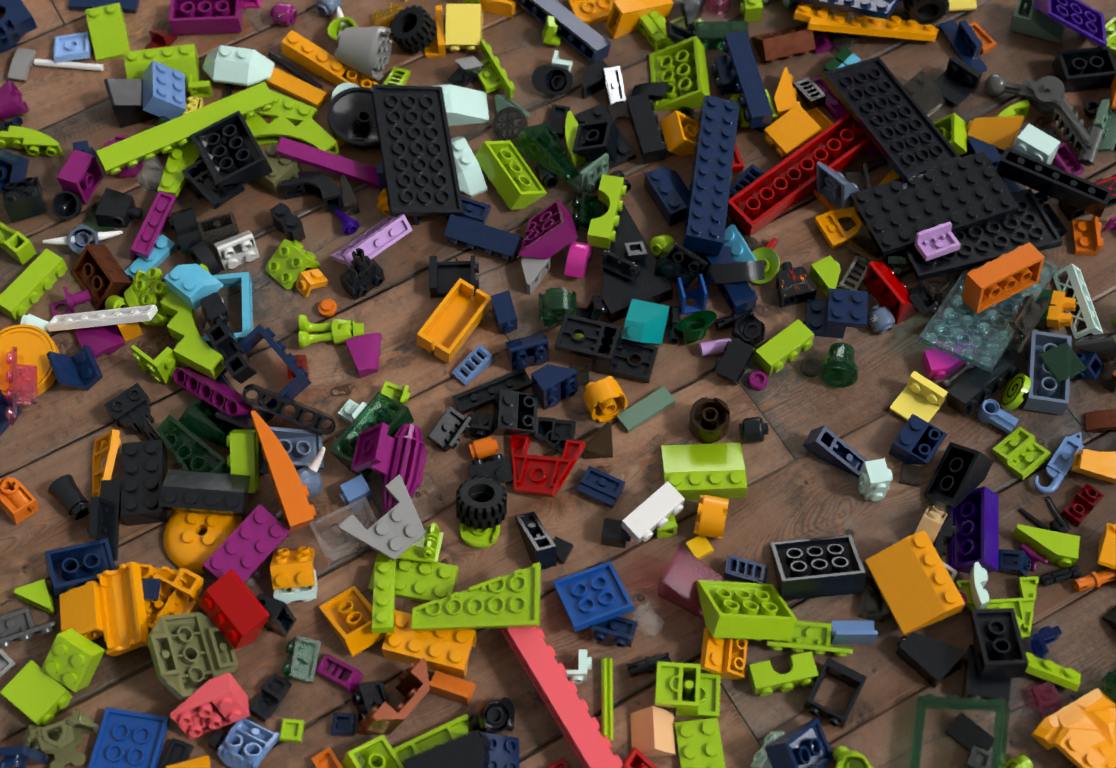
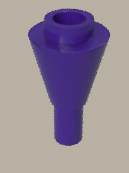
(347, 223)

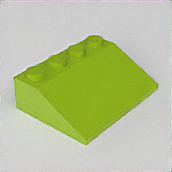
(684, 70)
(705, 470)
(745, 611)

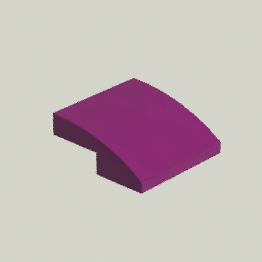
(101, 339)

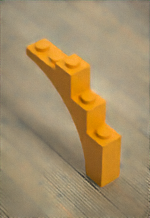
(1095, 464)

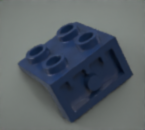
(77, 370)
(503, 751)

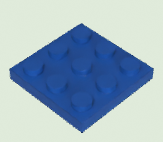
(593, 596)
(129, 740)

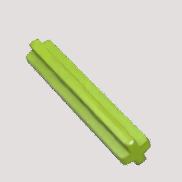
(607, 697)

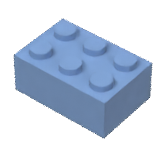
(163, 91)

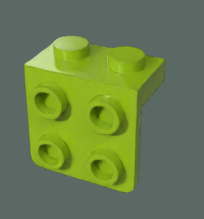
(289, 262)
(161, 367)

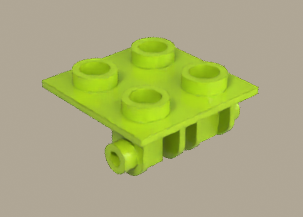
(427, 547)

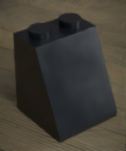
(127, 101)

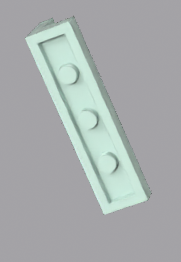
(1084, 301)

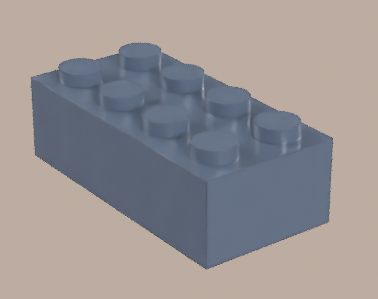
(1045, 392)

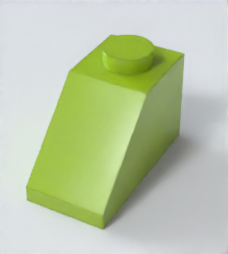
(825, 274)

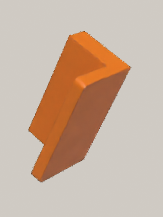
(452, 688)

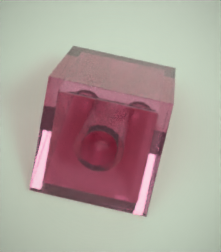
(680, 581)

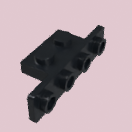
(105, 515)

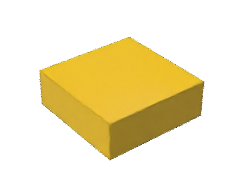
(699, 547)

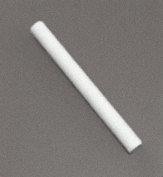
(70, 65)

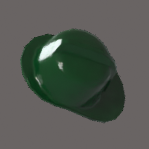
(695, 326)

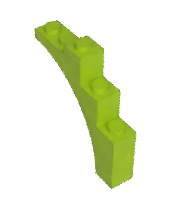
(307, 133)
(191, 347)

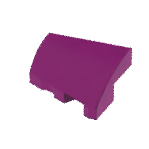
(365, 353)

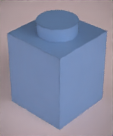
(355, 490)

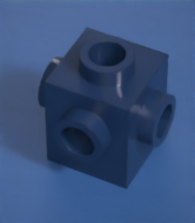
(1093, 365)

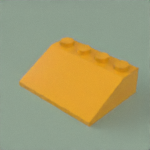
(915, 583)

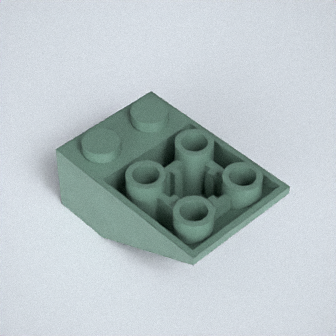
(1033, 23)

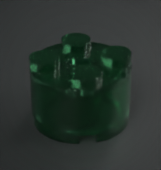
(555, 305)

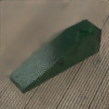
(542, 146)
(201, 420)

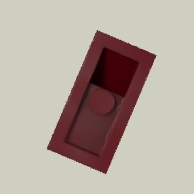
(160, 39)

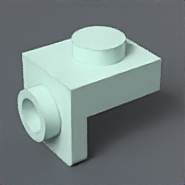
(580, 675)

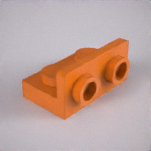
(1087, 236)

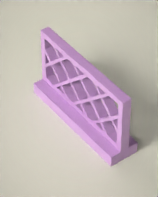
(375, 239)

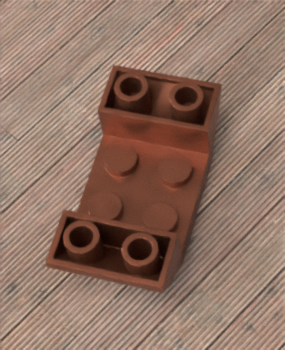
(413, 686)

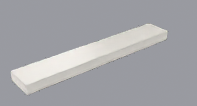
(102, 318)

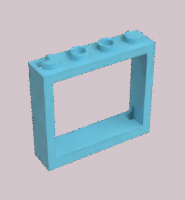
(234, 280)

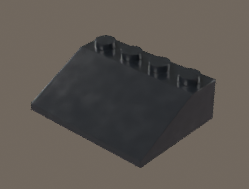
(231, 151)
(818, 567)

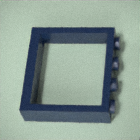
(291, 390)

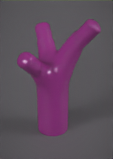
(1034, 557)

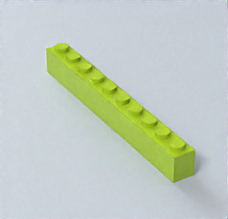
(178, 130)

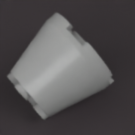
(365, 49)

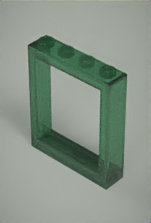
(972, 703)

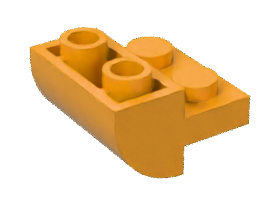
(724, 656)

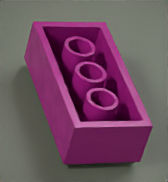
(206, 16)
(247, 546)

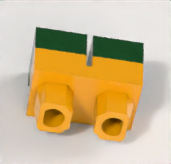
(1055, 315)

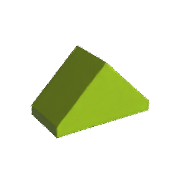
(37, 595)

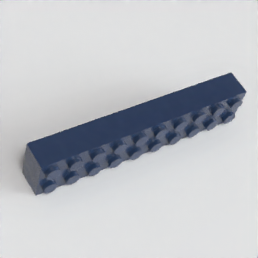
(711, 176)

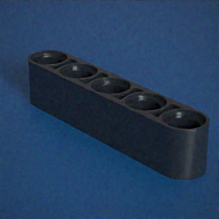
(295, 416)

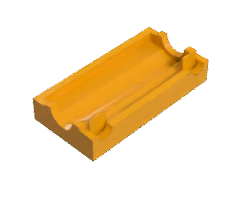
(123, 609)

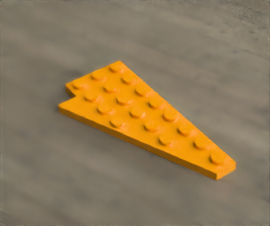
(845, 22)

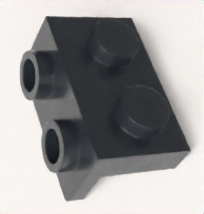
(449, 428)
(496, 468)

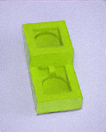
(1016, 109)

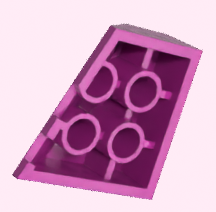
(548, 232)

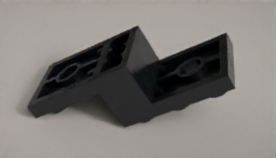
(202, 184)
(606, 348)

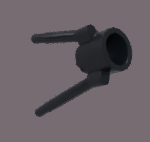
(1057, 524)

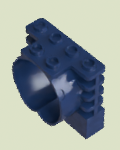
(14, 23)

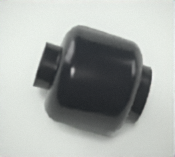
(753, 430)

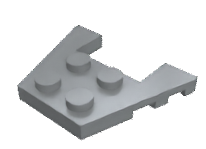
(393, 531)

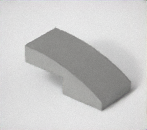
(21, 63)

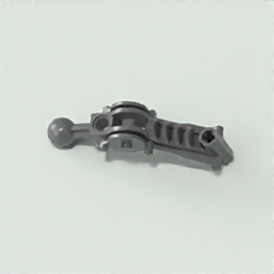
(1049, 99)

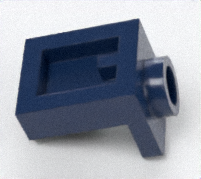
(1014, 561)

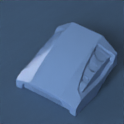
(246, 745)

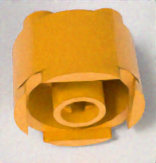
(604, 399)
(711, 516)

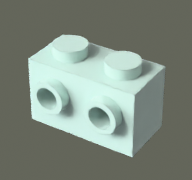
(874, 480)

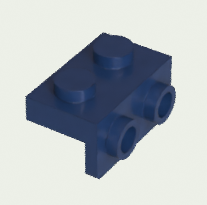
(616, 630)

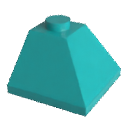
(645, 322)

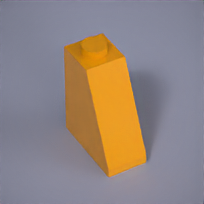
(997, 130)

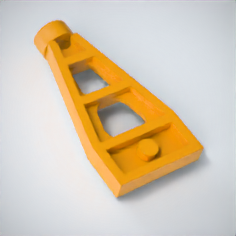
(833, 231)
(104, 446)

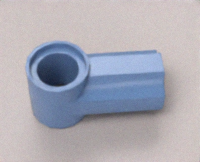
(997, 417)

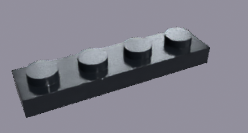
(484, 394)

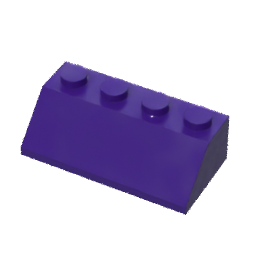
(976, 532)

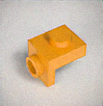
(310, 280)

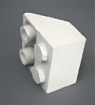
(237, 250)

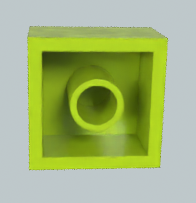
(72, 660)

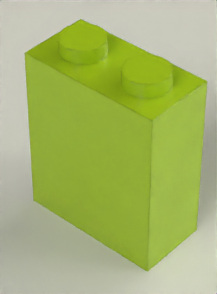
(36, 694)

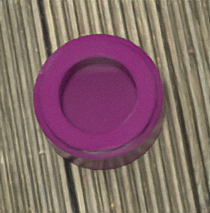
(757, 380)

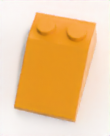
(351, 620)

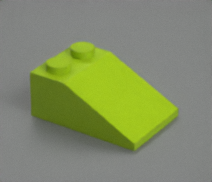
(108, 31)

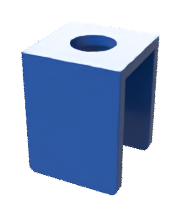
(699, 295)

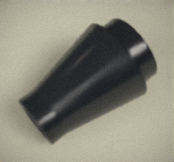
(547, 178)

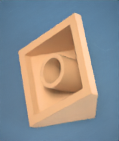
(653, 731)

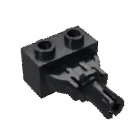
(362, 276)
(131, 410)

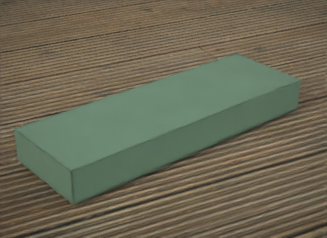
(646, 409)

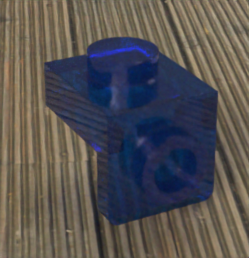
(1045, 636)

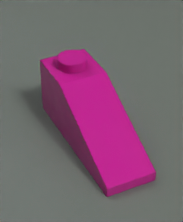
(939, 364)

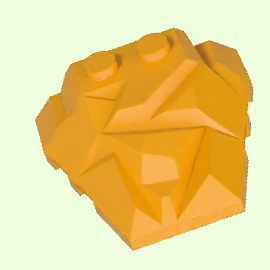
(177, 592)
(1083, 731)

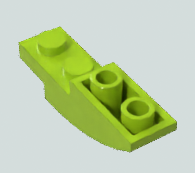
(31, 140)

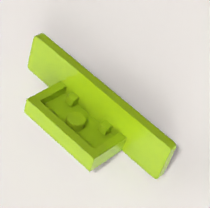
(493, 76)
(811, 636)

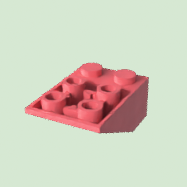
(212, 707)

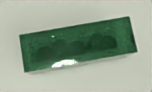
(713, 33)

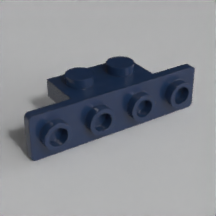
(964, 42)

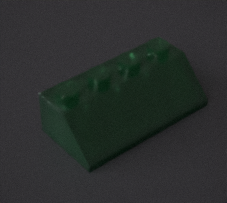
(378, 410)

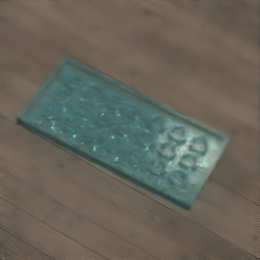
(980, 336)

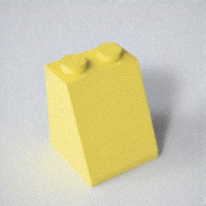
(463, 27)

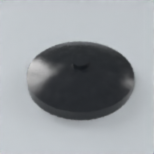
(353, 118)

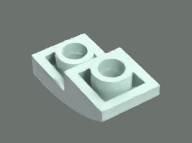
(978, 579)

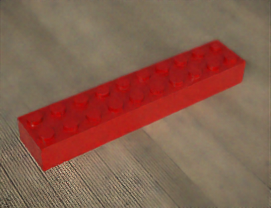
(796, 175)

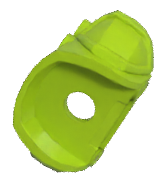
(146, 290)

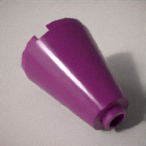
(11, 101)

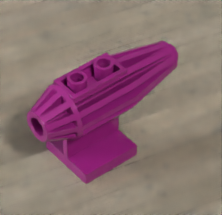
(392, 456)

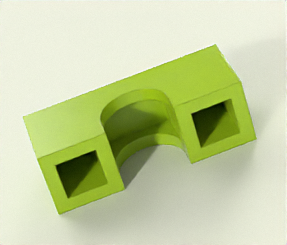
(766, 680)

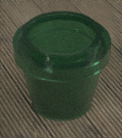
(839, 366)

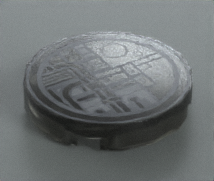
(509, 123)

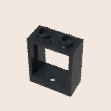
(844, 675)

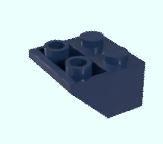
(527, 351)
(554, 384)
(917, 442)

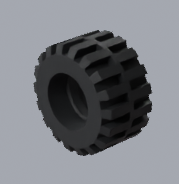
(925, 10)
(413, 29)
(481, 503)

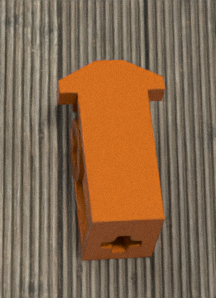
(16, 500)

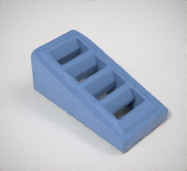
(468, 361)

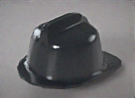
(552, 80)

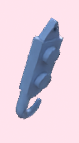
(1060, 463)

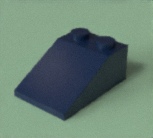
(77, 564)
(801, 748)

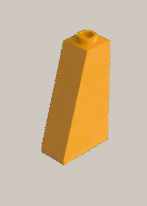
(626, 14)

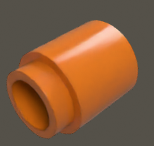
(483, 447)

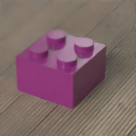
(80, 175)

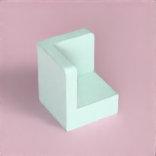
(561, 63)

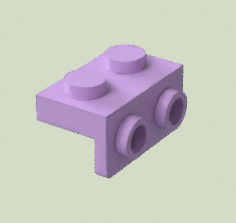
(936, 241)

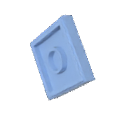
(72, 47)

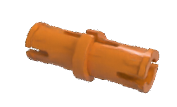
(1094, 579)

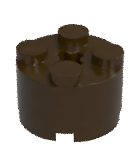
(709, 420)

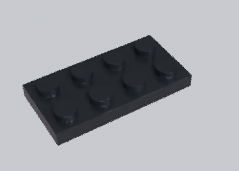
(624, 151)

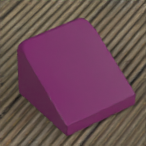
(822, 43)

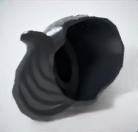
(494, 716)

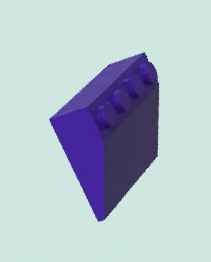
(1075, 16)

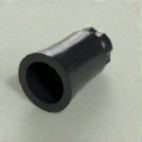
(69, 496)

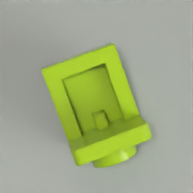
(395, 392)

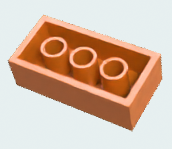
(1002, 277)

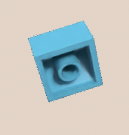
(191, 284)

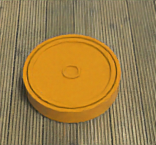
(32, 349)

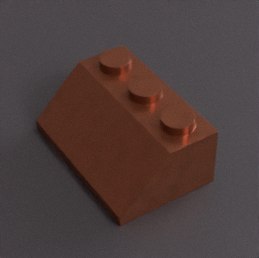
(784, 43)
(100, 274)

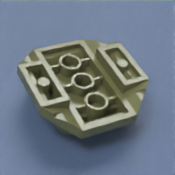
(198, 639)

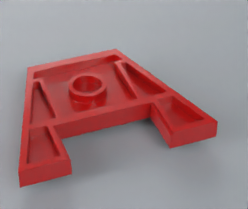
(541, 474)

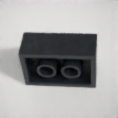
(1085, 68)

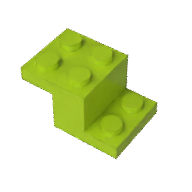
(688, 690)

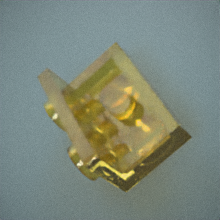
(384, 17)

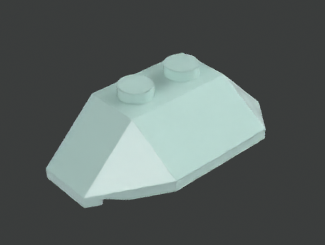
(237, 66)
(468, 169)

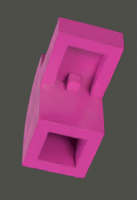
(578, 259)

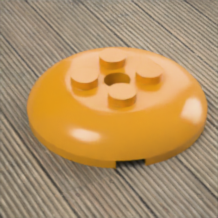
(187, 547)

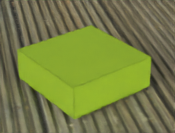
(292, 730)

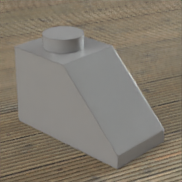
(534, 271)

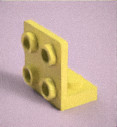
(919, 398)

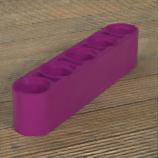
(212, 391)

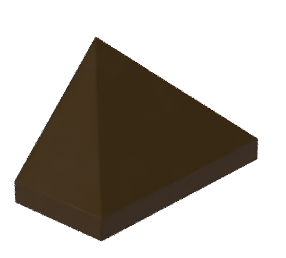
(600, 444)

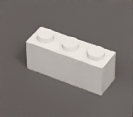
(653, 513)

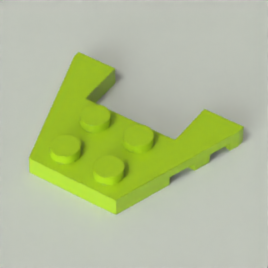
(1022, 606)

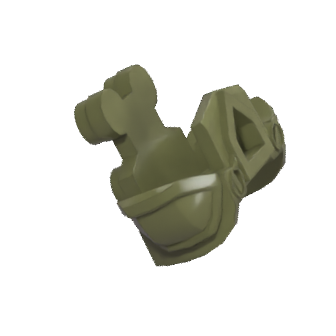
(62, 739)

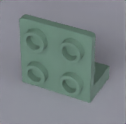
(590, 175)

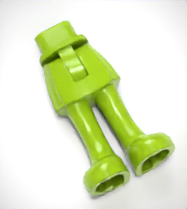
(338, 330)

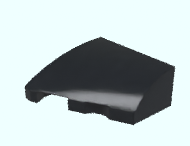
(555, 432)

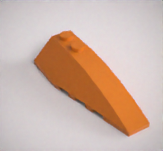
(288, 486)

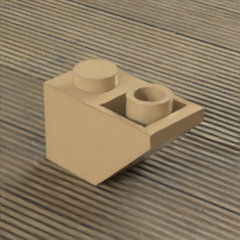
(932, 521)

